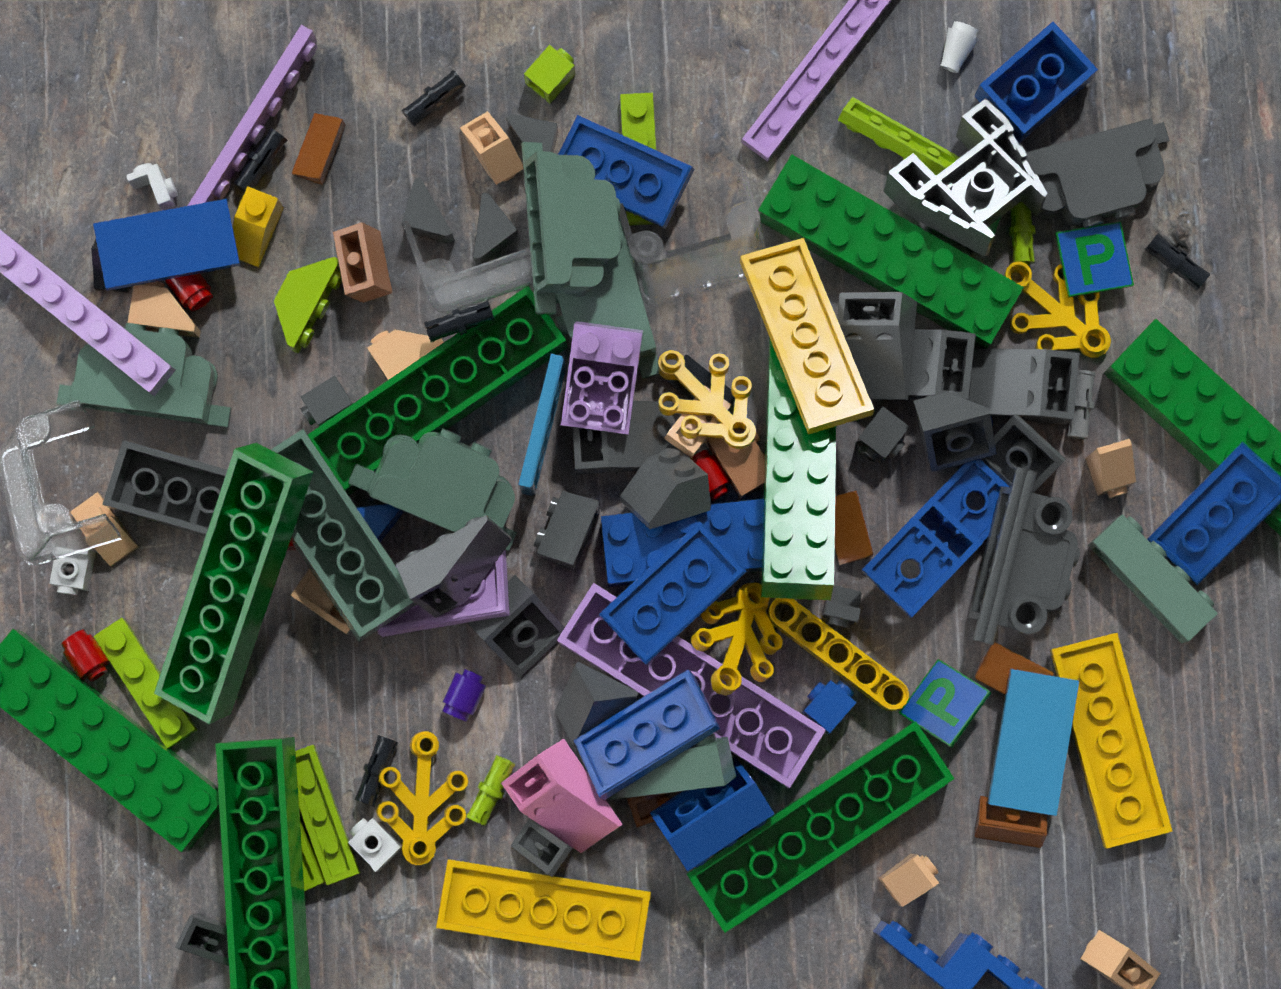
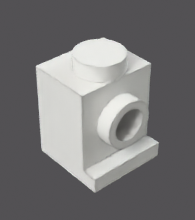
(79, 579)
(386, 847)

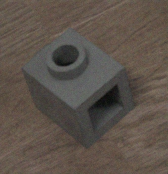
(325, 401)
(882, 437)

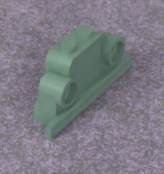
(569, 224)
(613, 303)
(182, 398)
(439, 481)

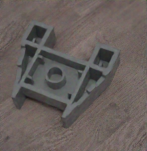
(975, 187)

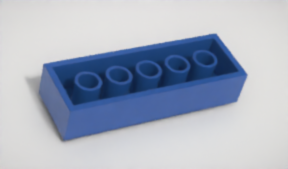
(634, 547)

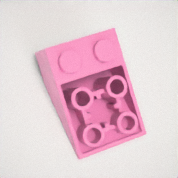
(562, 798)

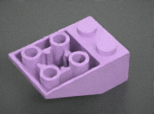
(601, 377)

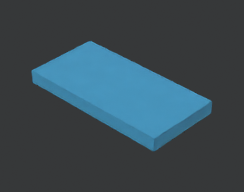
(542, 425)
(1033, 742)

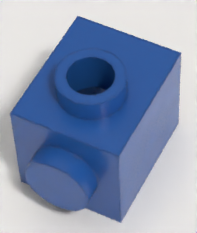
(829, 704)

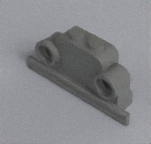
(1100, 173)
(1024, 561)

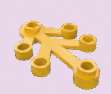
(1060, 315)
(708, 403)
(740, 634)
(421, 804)

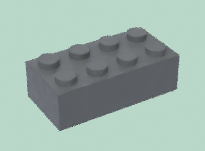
(164, 488)

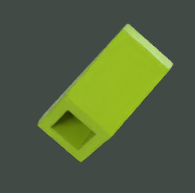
(304, 299)

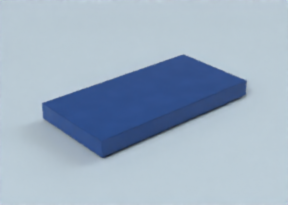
(642, 177)
(166, 244)
(1219, 513)
(672, 593)
(646, 734)

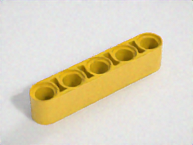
(854, 659)

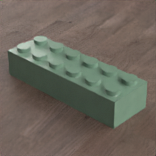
(343, 548)

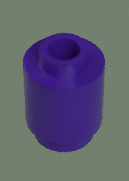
(463, 695)

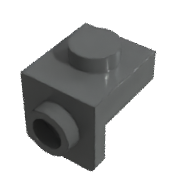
(843, 607)

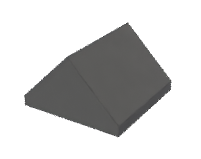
(1023, 448)
(590, 700)

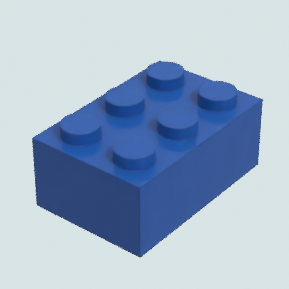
(1037, 80)
(712, 818)

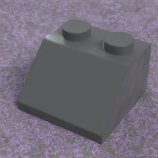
(953, 430)
(667, 489)
(568, 529)
(524, 633)

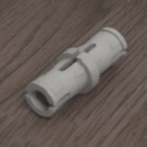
(1079, 426)

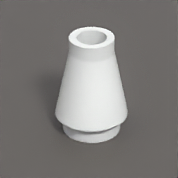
(958, 45)

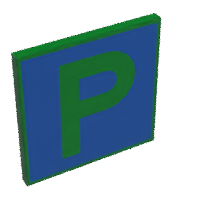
(1094, 259)
(945, 703)

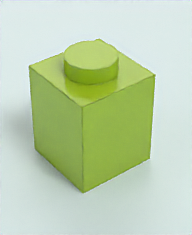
(550, 73)

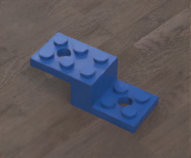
(937, 538)
(960, 964)

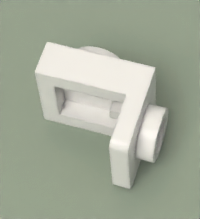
(163, 188)

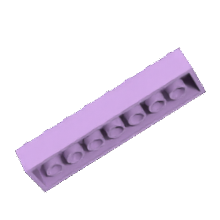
(756, 723)

